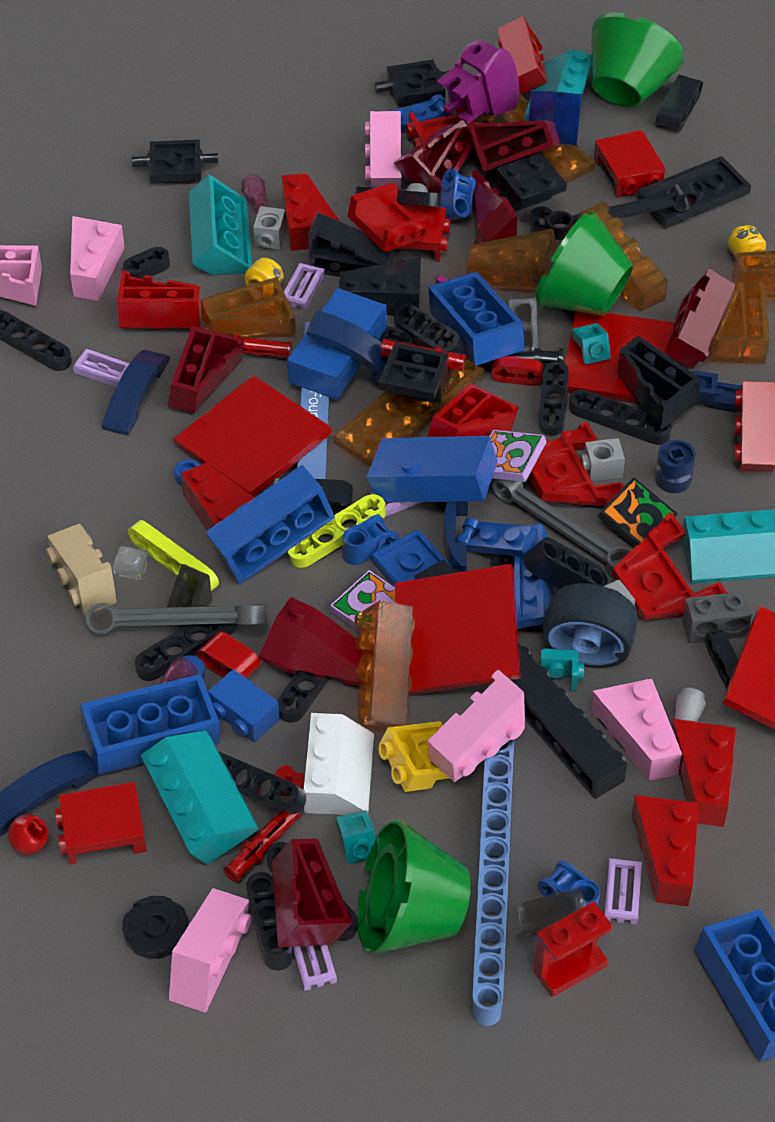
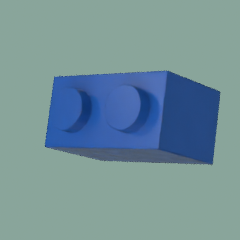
(244, 706)

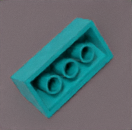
(566, 74)
(219, 228)
(730, 546)
(200, 794)

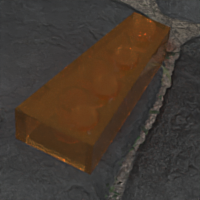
(647, 283)
(384, 664)

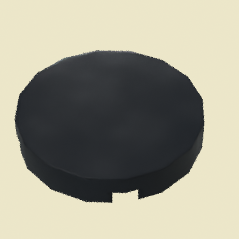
(154, 926)

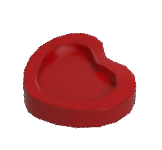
(287, 773)

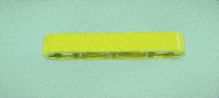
(334, 527)
(166, 551)

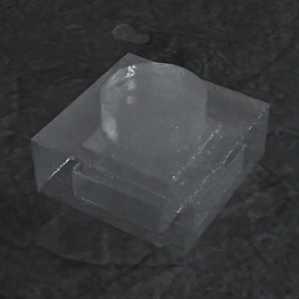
(130, 563)

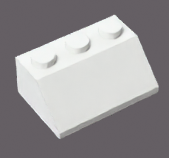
(338, 765)

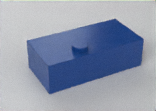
(482, 321)
(331, 369)
(433, 469)
(271, 524)
(134, 721)
(742, 967)

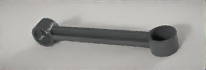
(514, 491)
(179, 616)

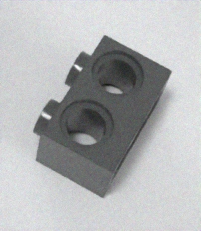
(717, 612)

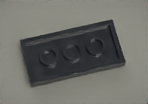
(713, 181)

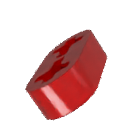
(517, 371)

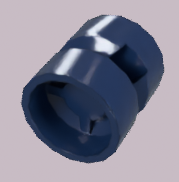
(675, 466)

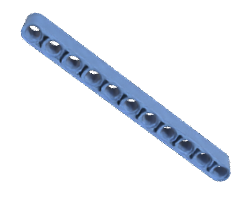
(493, 898)

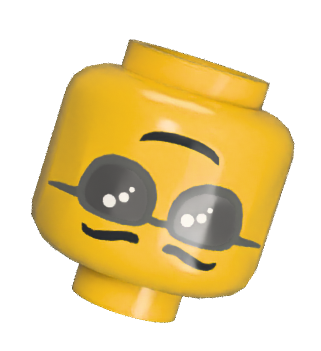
(746, 239)
(263, 270)

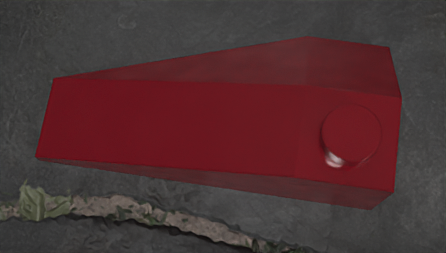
(492, 215)
(311, 643)

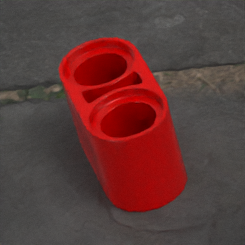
(225, 653)

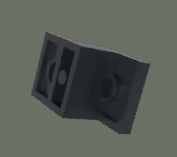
(527, 181)
(416, 373)

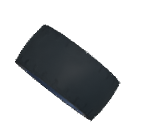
(593, 622)

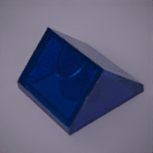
(558, 108)

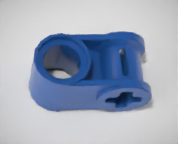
(456, 194)
(366, 539)
(566, 879)

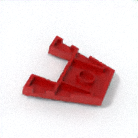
(561, 475)
(654, 578)

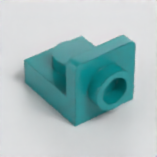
(593, 341)
(563, 664)
(357, 835)

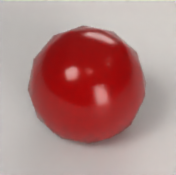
(28, 834)

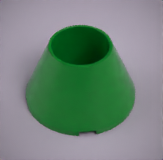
(631, 58)
(586, 270)
(411, 891)

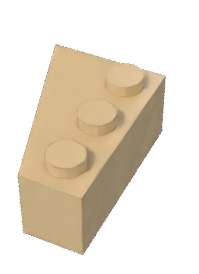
(81, 568)

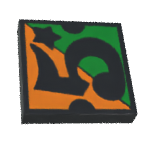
(635, 512)

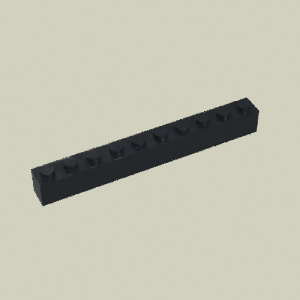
(560, 721)

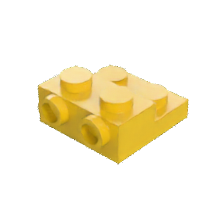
(409, 756)

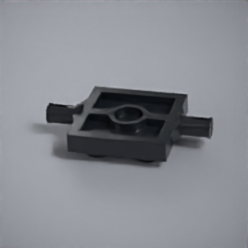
(412, 82)
(175, 161)

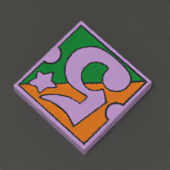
(515, 453)
(360, 596)

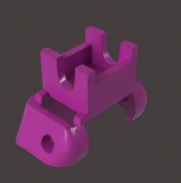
(491, 89)

